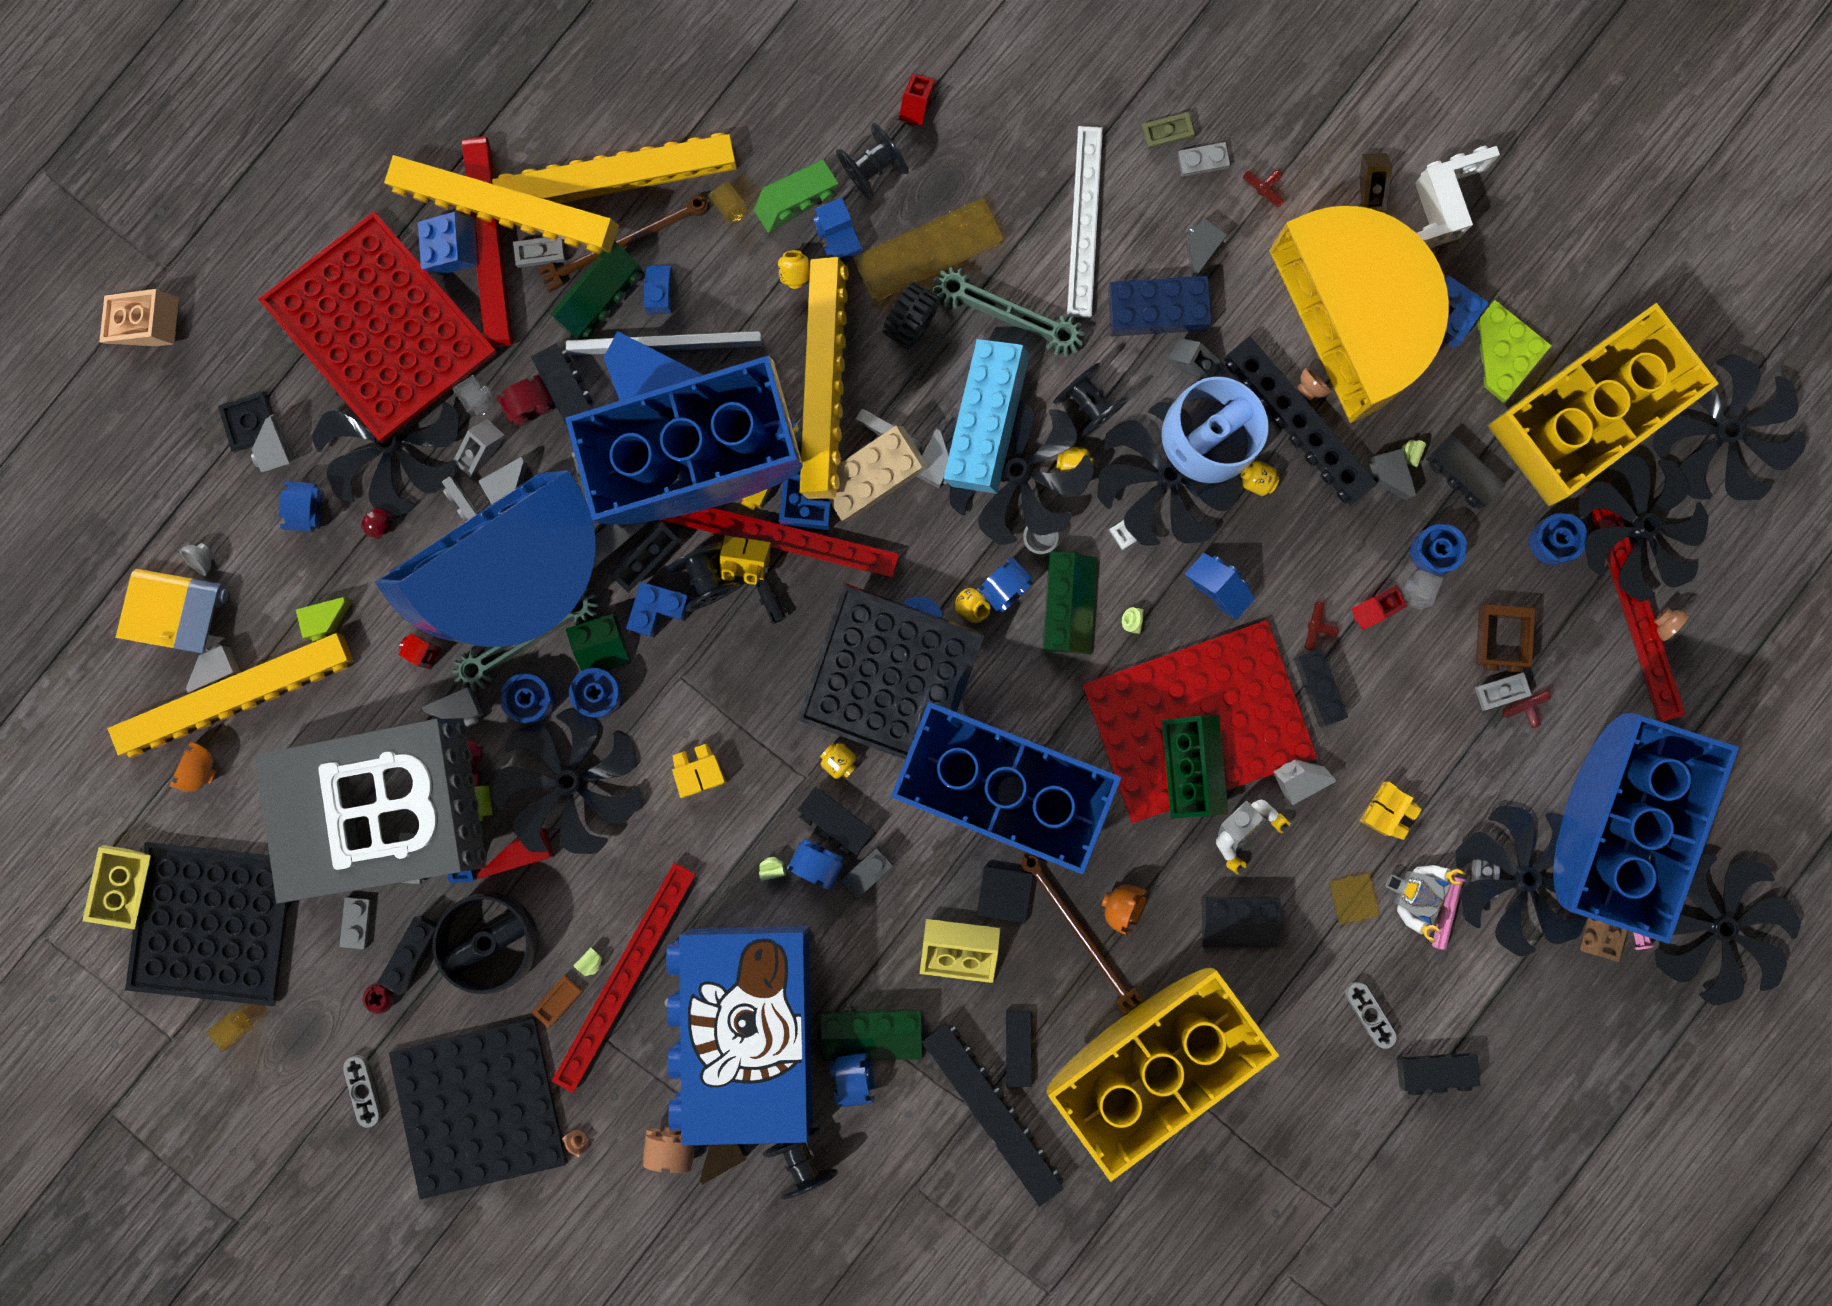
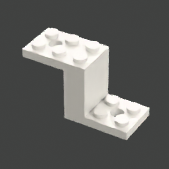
(1443, 198)

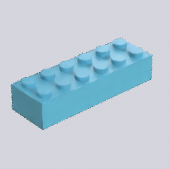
(986, 416)

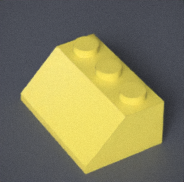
(116, 887)
(959, 950)

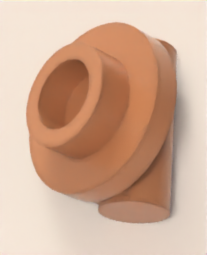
(576, 1142)

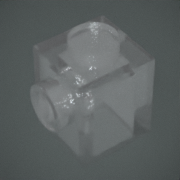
(474, 396)
(1422, 589)

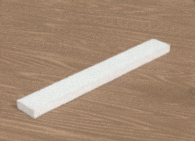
(1084, 222)
(673, 342)

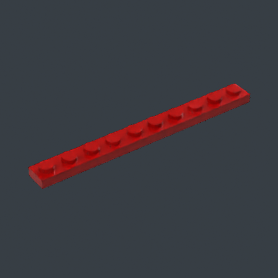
(791, 540)
(1642, 629)
(623, 977)

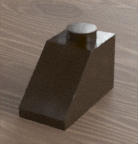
(1375, 181)
(720, 1159)

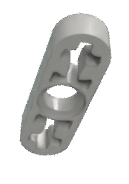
(877, 425)
(1374, 1034)
(356, 1100)

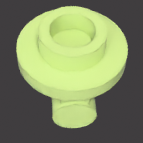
(1413, 451)
(1132, 620)
(771, 868)
(589, 963)

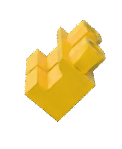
(744, 561)
(687, 776)
(1398, 804)

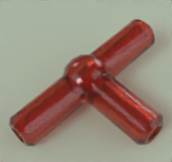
(1263, 188)
(1316, 626)
(1527, 705)

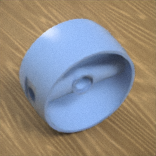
(1241, 409)

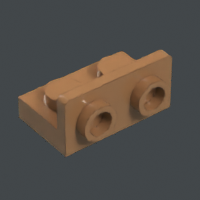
(1603, 940)

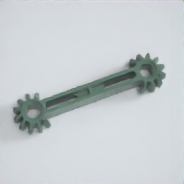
(1008, 312)
(480, 661)

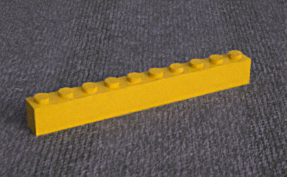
(625, 170)
(501, 204)
(823, 378)
(230, 695)

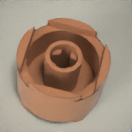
(666, 1151)

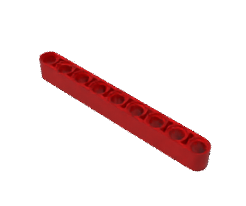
(489, 251)

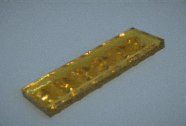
(928, 249)

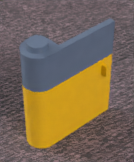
(169, 610)

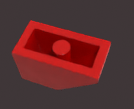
(916, 100)
(1379, 607)
(419, 651)

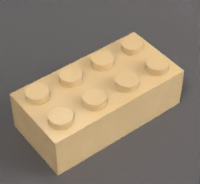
(876, 472)

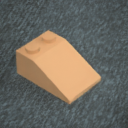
(139, 318)

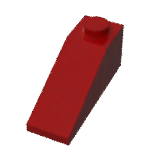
(516, 856)

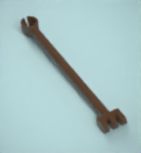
(556, 274)
(1125, 995)

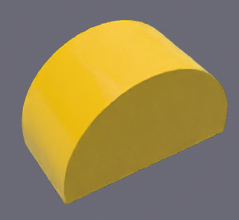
(1366, 300)
(1602, 405)
(1159, 1069)

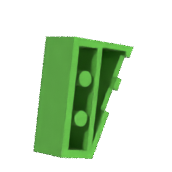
(795, 195)

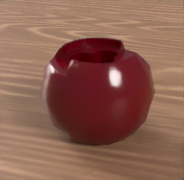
(376, 523)
(369, 995)

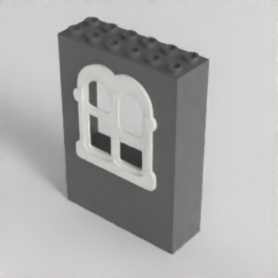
(313, 814)

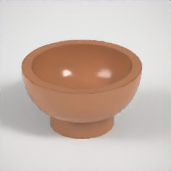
(1312, 385)
(1670, 622)

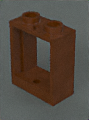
(1527, 618)

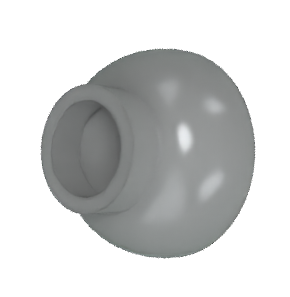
(1040, 544)
(198, 558)

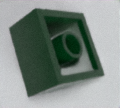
(598, 644)

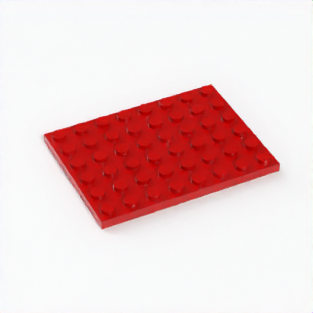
(377, 326)
(1226, 677)

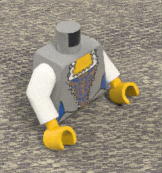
(1243, 826)
(1422, 895)

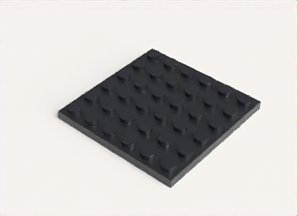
(884, 668)
(208, 926)
(477, 1108)

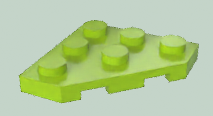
(1507, 350)

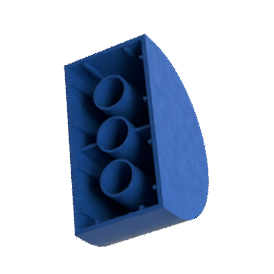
(686, 445)
(503, 570)
(1006, 787)
(1639, 824)

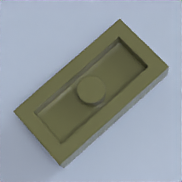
(1167, 130)

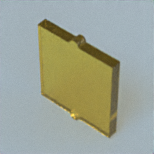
(1353, 898)

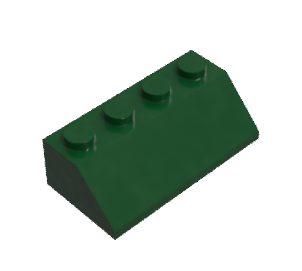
(597, 292)
(1069, 603)
(1195, 766)
(880, 1033)

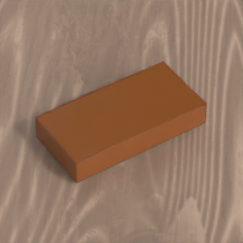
(557, 1001)

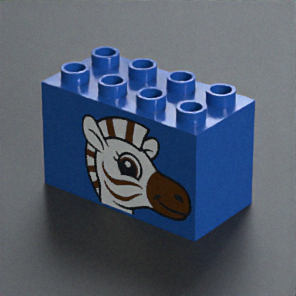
(741, 1035)

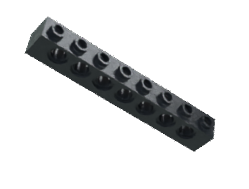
(1313, 424)

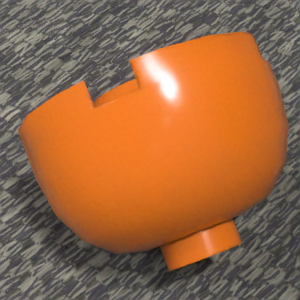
(194, 769)
(1124, 907)

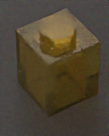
(728, 203)
(229, 1030)

